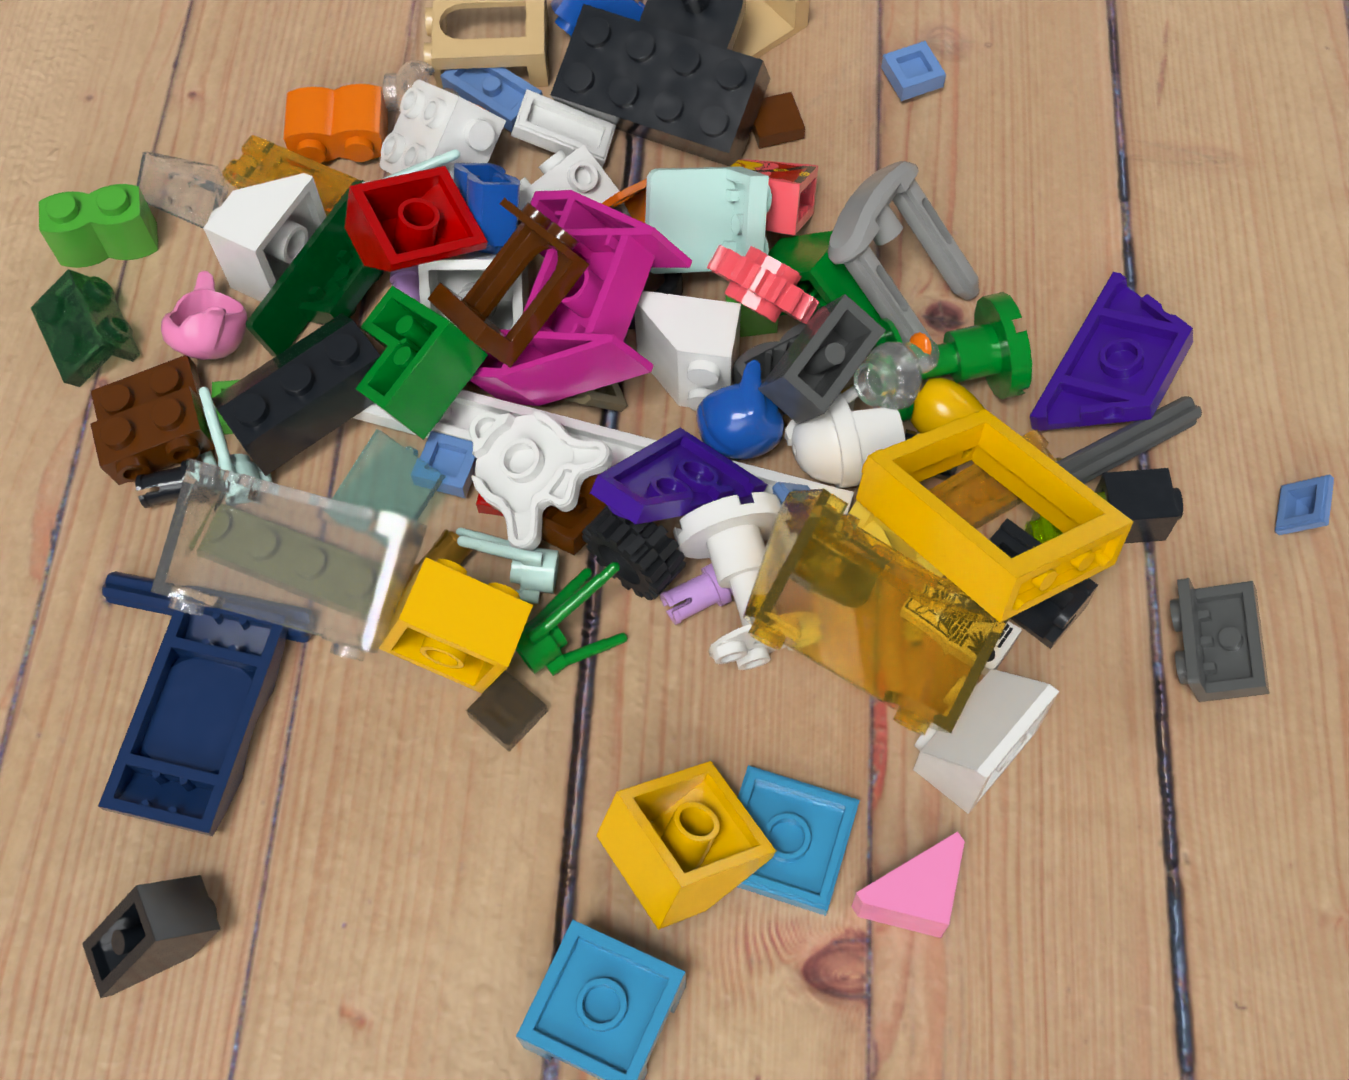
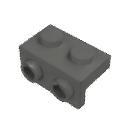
(1220, 640)

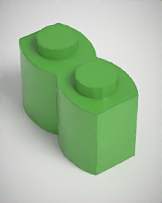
(98, 225)

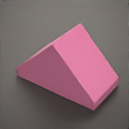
(916, 893)

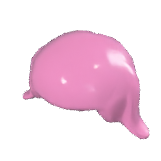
(205, 322)

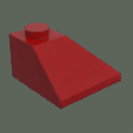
(410, 220)

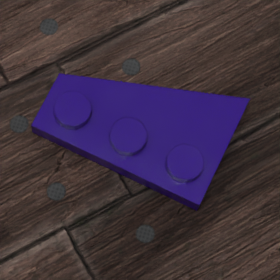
(672, 480)

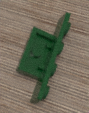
(316, 286)

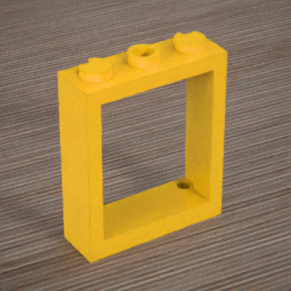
(996, 582)

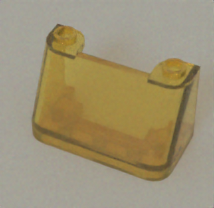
(869, 613)

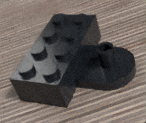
(667, 75)

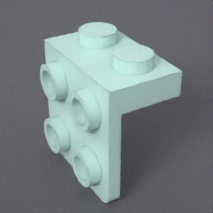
(708, 209)

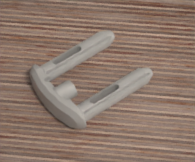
(871, 218)

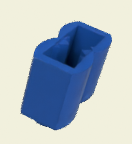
(483, 189)

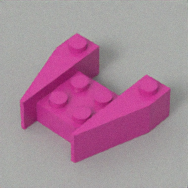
(585, 335)

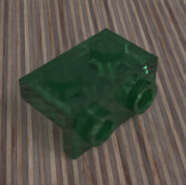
(83, 326)

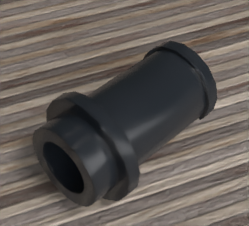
(168, 481)

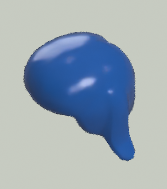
(740, 418)

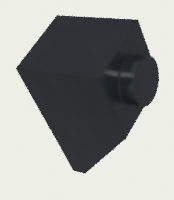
(150, 933)

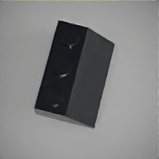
(299, 394)

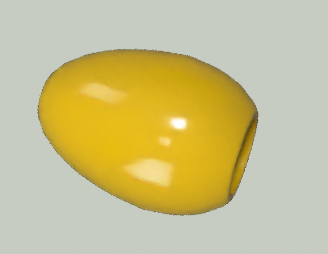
(941, 403)

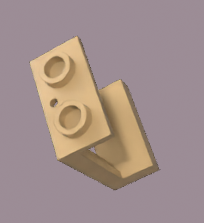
(454, 53)

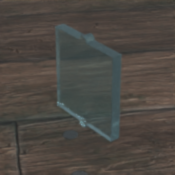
(390, 479)

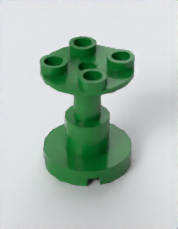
(981, 350)

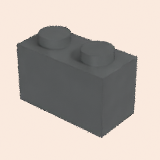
(822, 359)

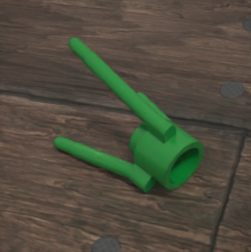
(543, 639)

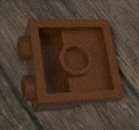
(150, 421)

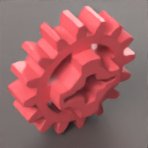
(763, 284)

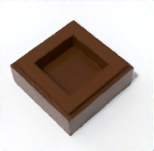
(778, 121)

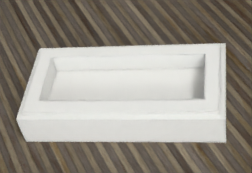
(559, 126)

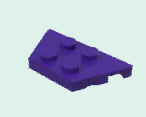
(1115, 363)

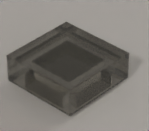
(507, 710)

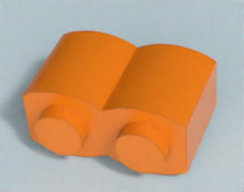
(336, 122)

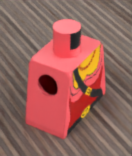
(791, 190)

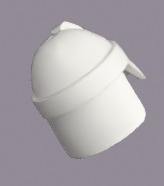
(841, 439)

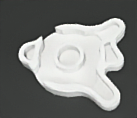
(530, 466)

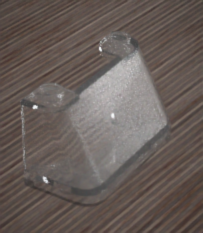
(286, 558)

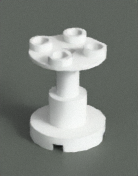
(735, 543)

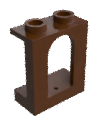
(529, 239)

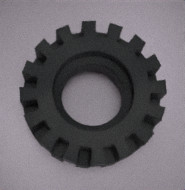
(642, 550)

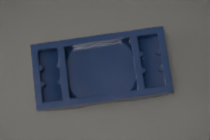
(196, 720)

